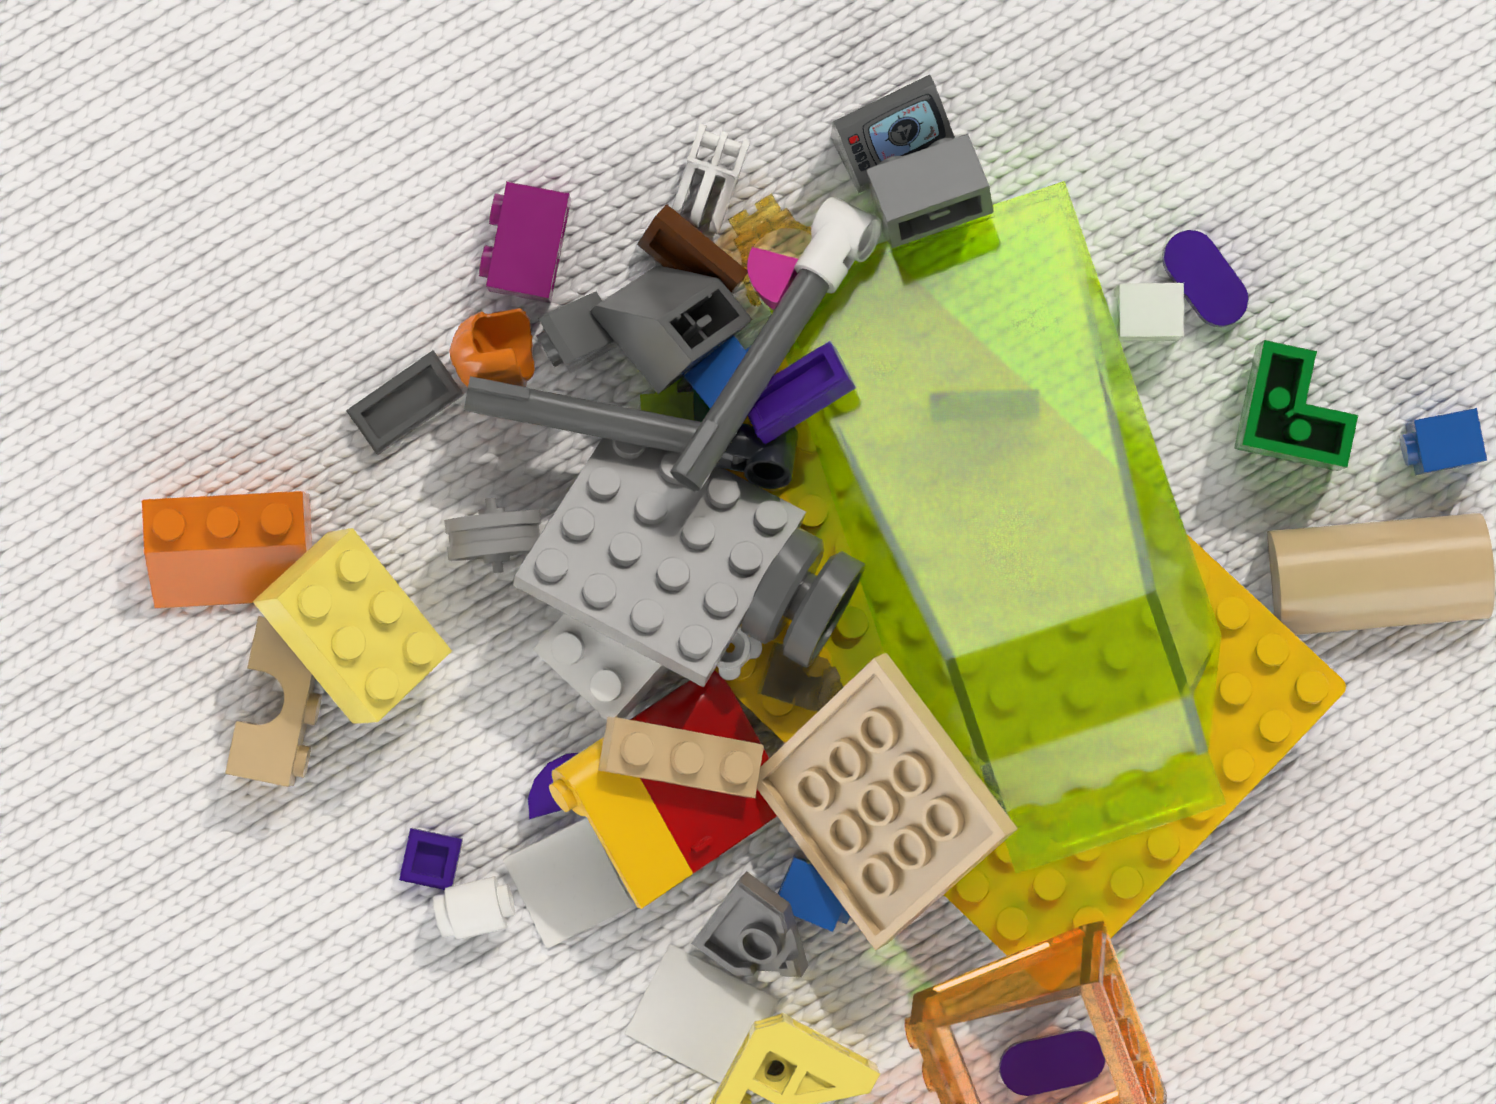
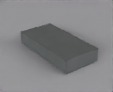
(405, 402)

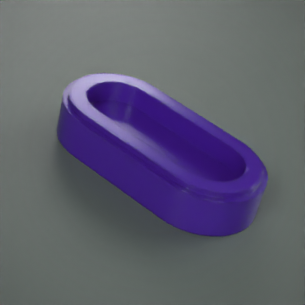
(1207, 277)
(1051, 1062)

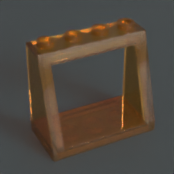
(1046, 972)

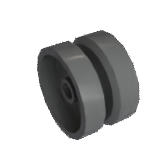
(809, 600)

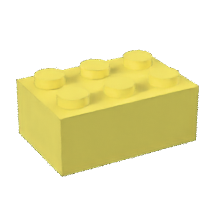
(352, 626)

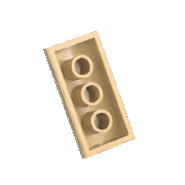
(1382, 574)

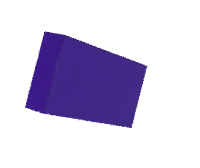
(800, 392)

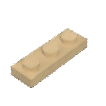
(681, 757)

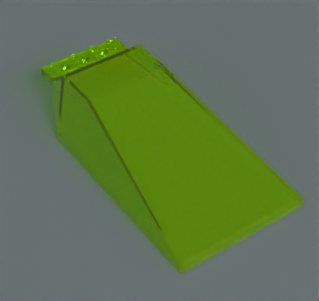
(1021, 526)

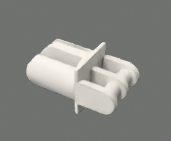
(711, 174)

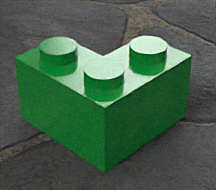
(1280, 422)

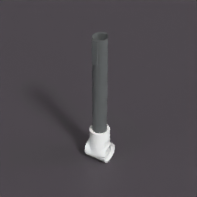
(838, 239)

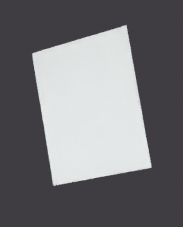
(697, 1013)

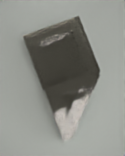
(798, 685)

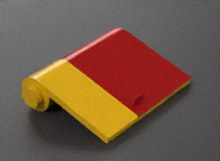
(658, 828)

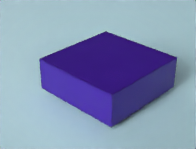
(431, 859)

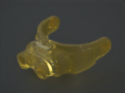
(754, 227)

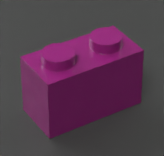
(526, 241)

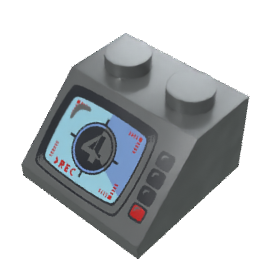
(889, 128)

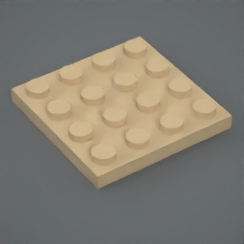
(882, 802)

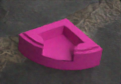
(770, 274)

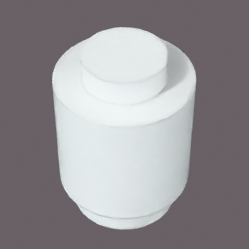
(473, 908)

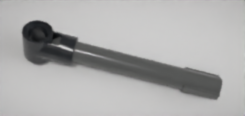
(763, 464)

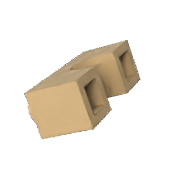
(276, 749)

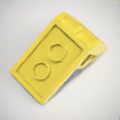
(813, 1072)

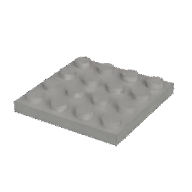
(656, 559)

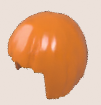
(494, 348)

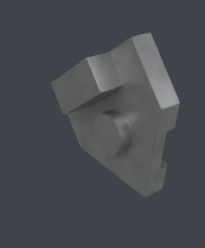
(753, 932)

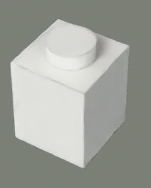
(1148, 311)

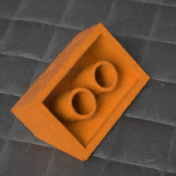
(222, 545)

